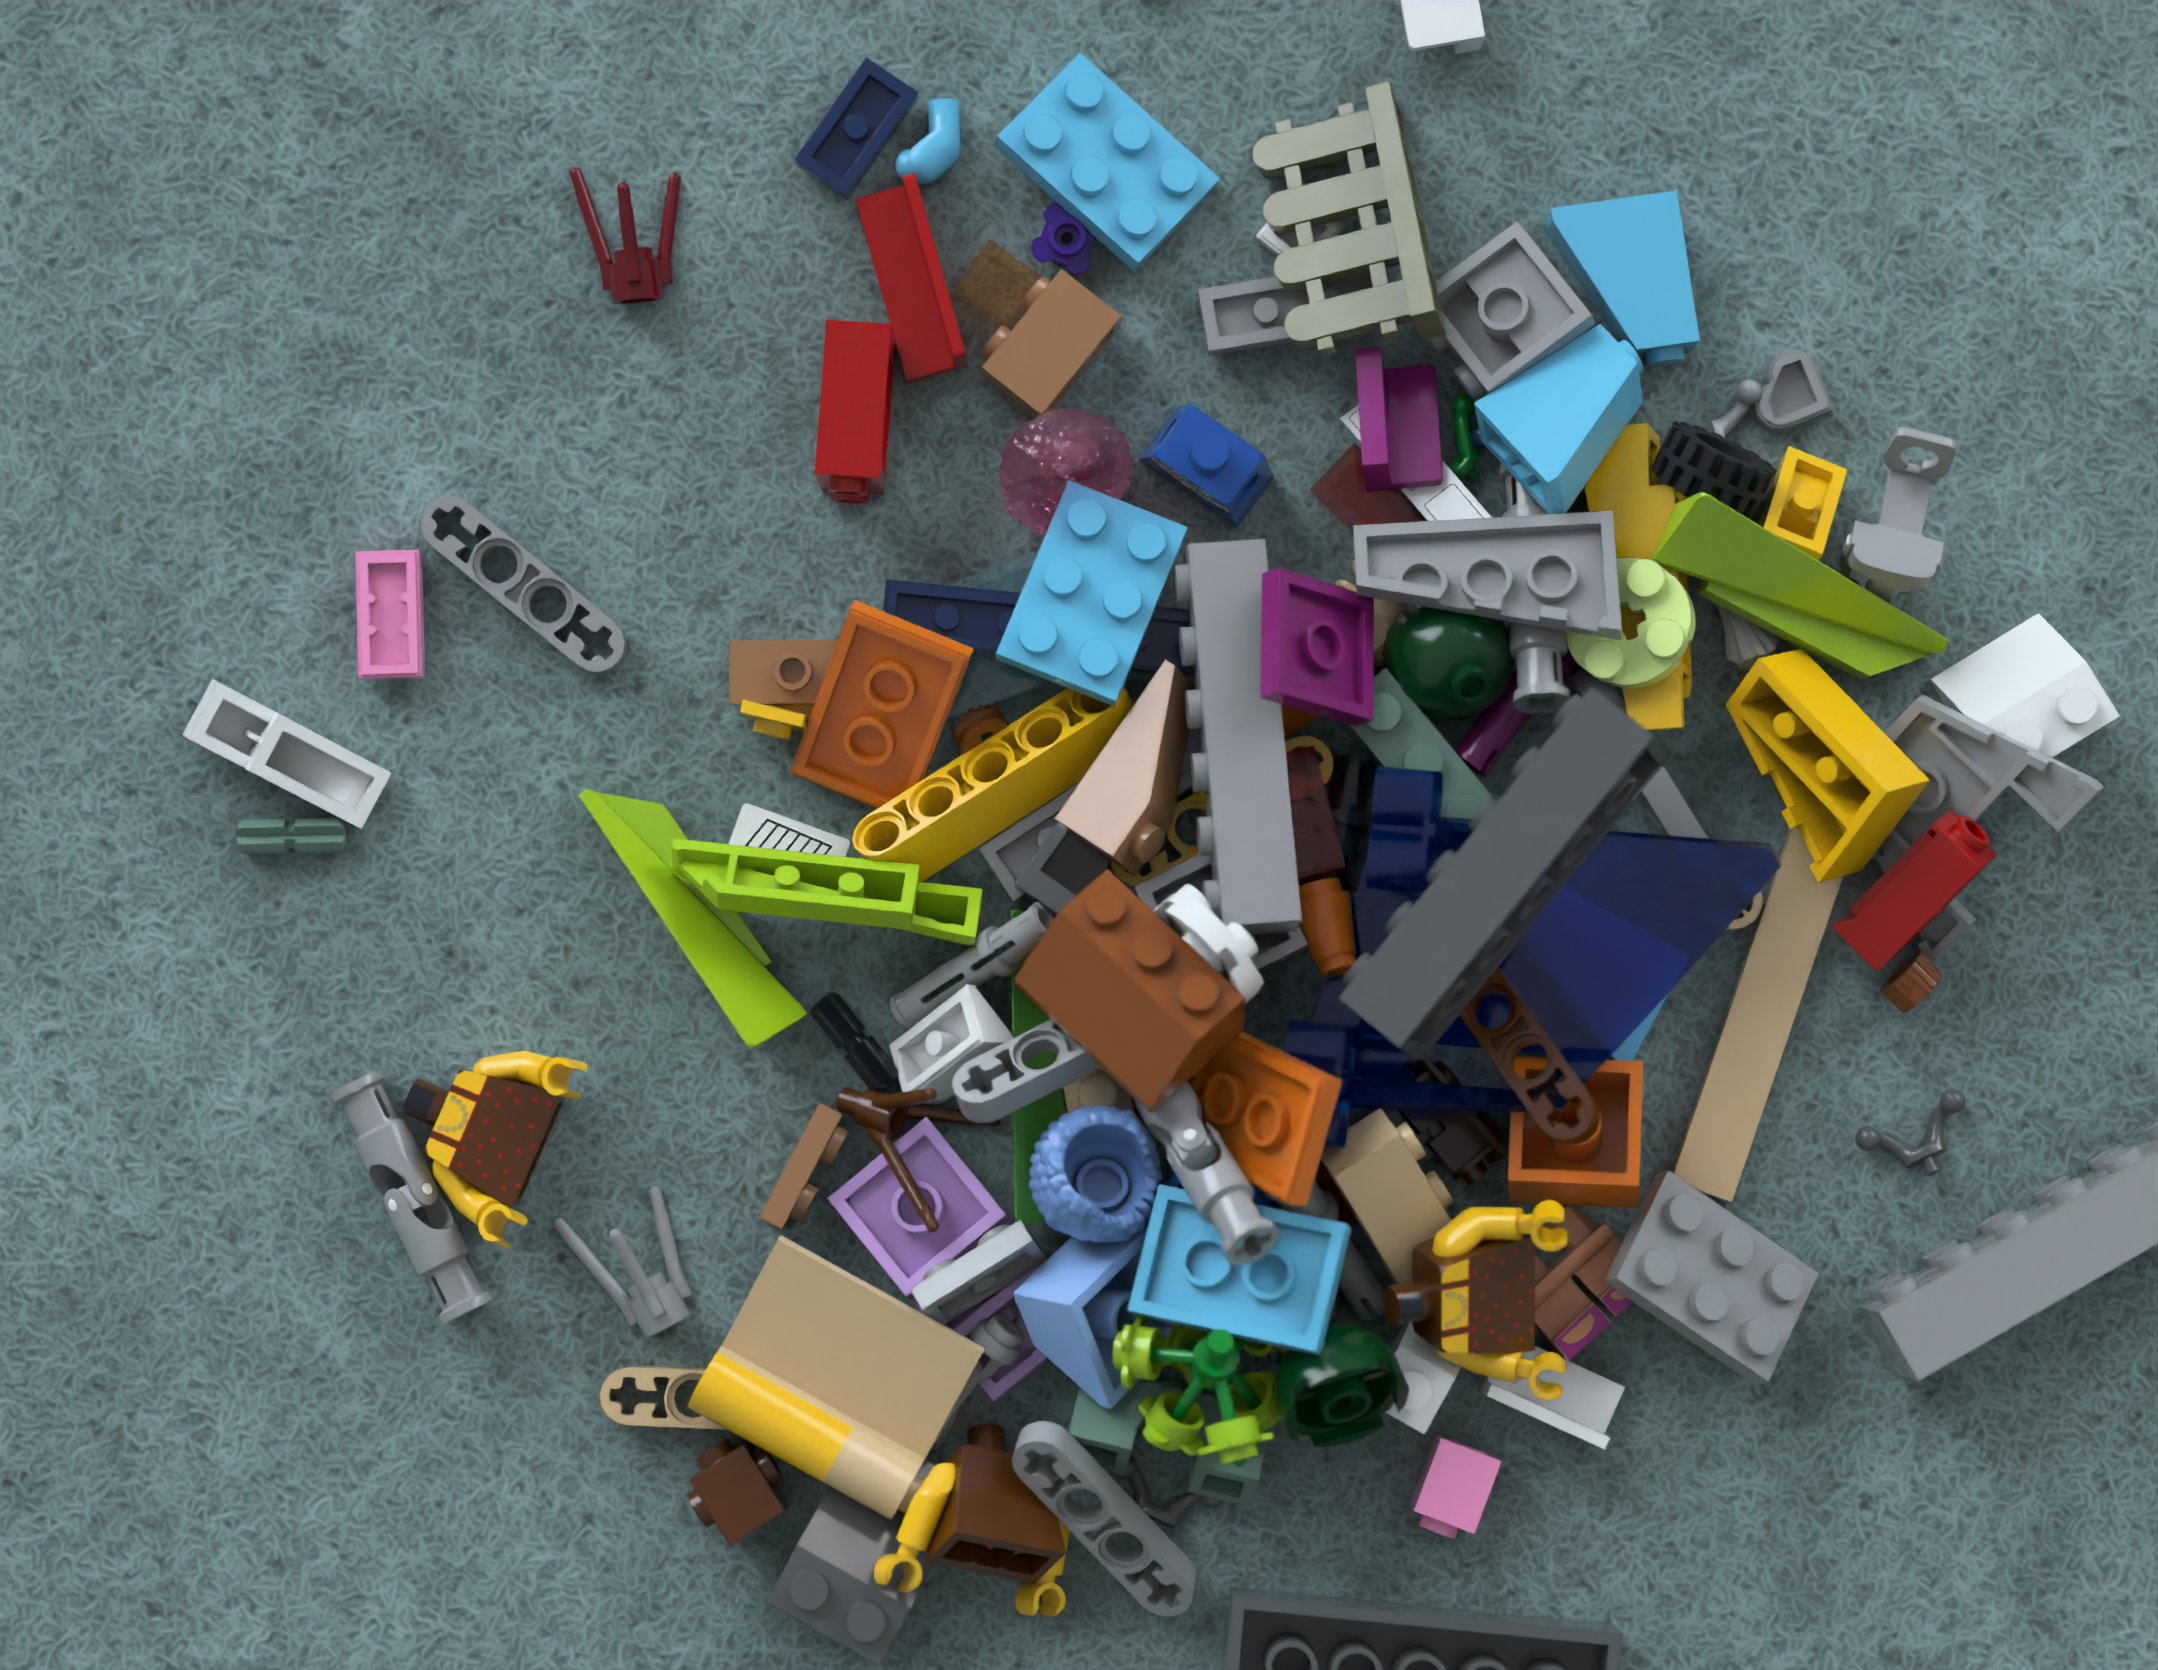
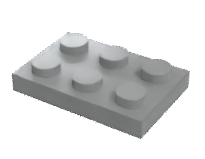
(1711, 1277)

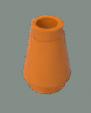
(1328, 926)

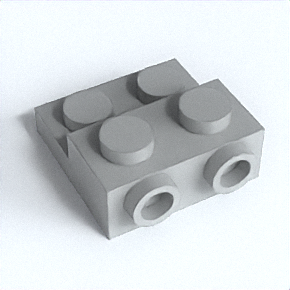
(1506, 312)

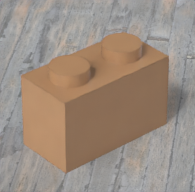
(1049, 344)

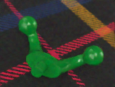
(1468, 454)

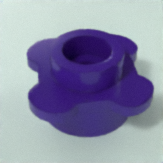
(1051, 248)

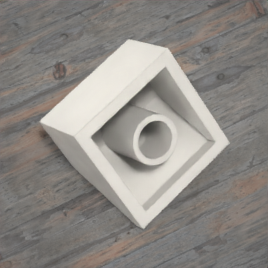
(2029, 689)

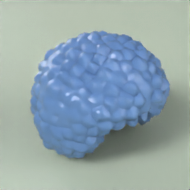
(1096, 1174)

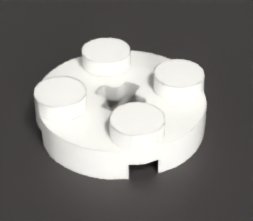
(1223, 947)

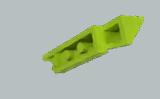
(1789, 590)
(828, 889)
(712, 938)

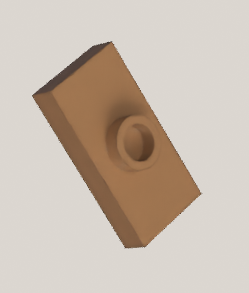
(778, 670)

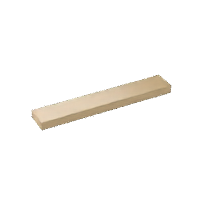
(1756, 1024)

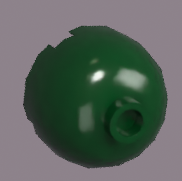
(1448, 660)
(1341, 1390)

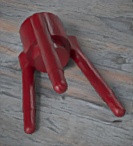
(635, 273)

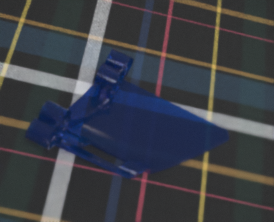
(1584, 968)

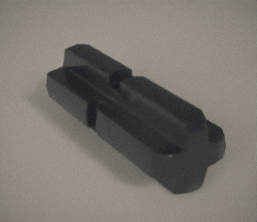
(862, 1052)

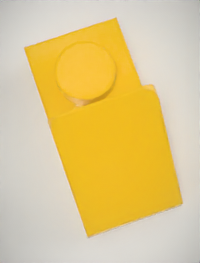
(1803, 501)

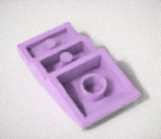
(900, 1242)

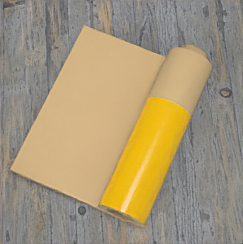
(836, 1378)

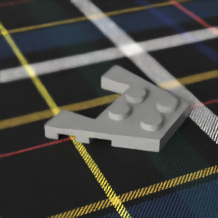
(1969, 773)

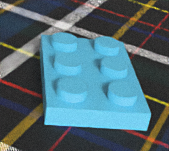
(1106, 161)
(1091, 593)
(1272, 1301)

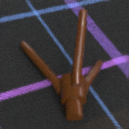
(884, 1119)

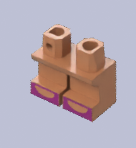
(1561, 1307)

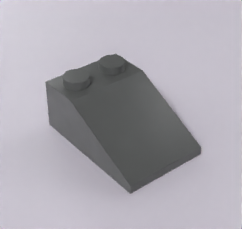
(833, 1581)

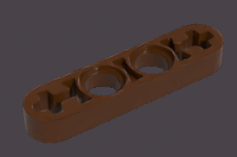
(1504, 1044)

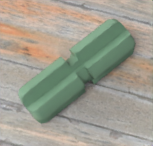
(280, 836)

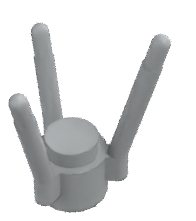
(654, 1300)

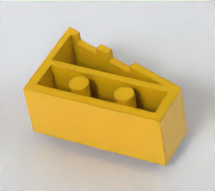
(1827, 759)

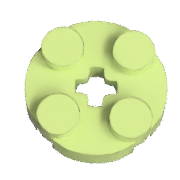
(1660, 638)

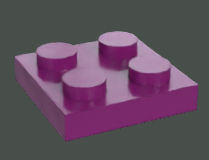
(1317, 647)

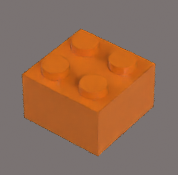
(1586, 1174)

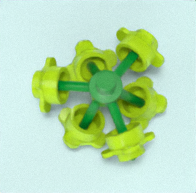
(1206, 1362)

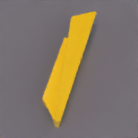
(1640, 514)

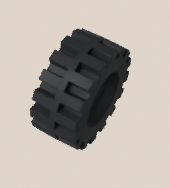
(1709, 464)

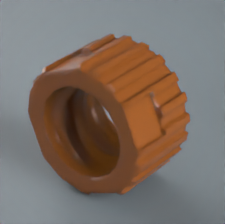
(1911, 982)

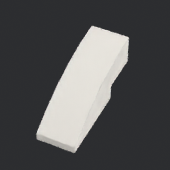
(286, 753)

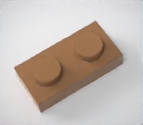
(819, 1143)

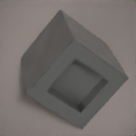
(1060, 869)

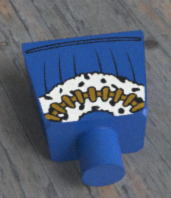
(1209, 463)

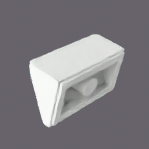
(945, 1041)

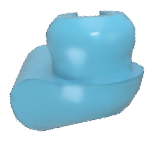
(938, 149)

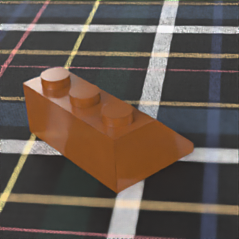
(1131, 991)

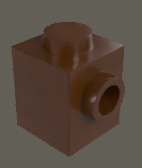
(736, 1489)

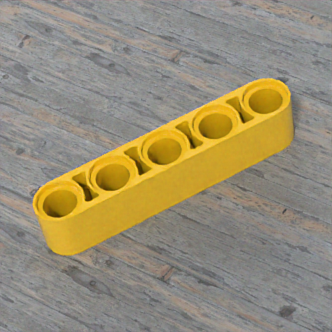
(992, 784)

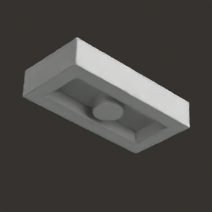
(962, 1283)

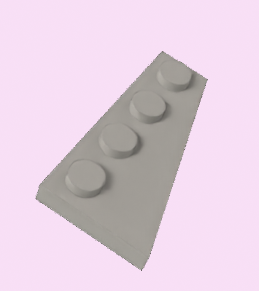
(1511, 568)

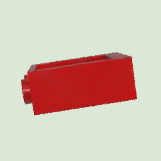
(855, 410)

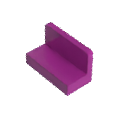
(1398, 423)

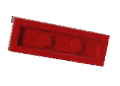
(912, 281)

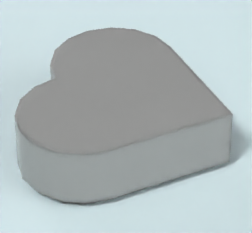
(1792, 392)

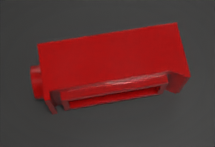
(1916, 889)

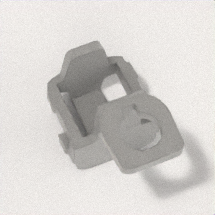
(1894, 553)

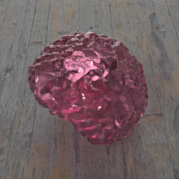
(1059, 449)

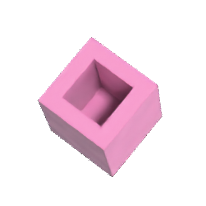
(1454, 1487)

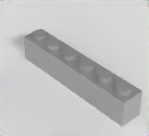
(1240, 740)

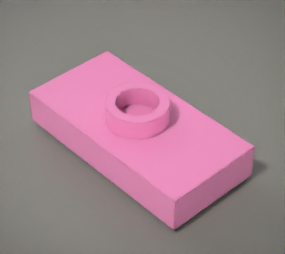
(390, 614)

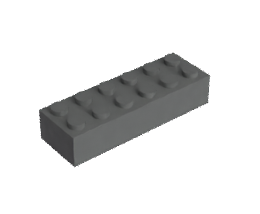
(1503, 873)
(1355, 1634)

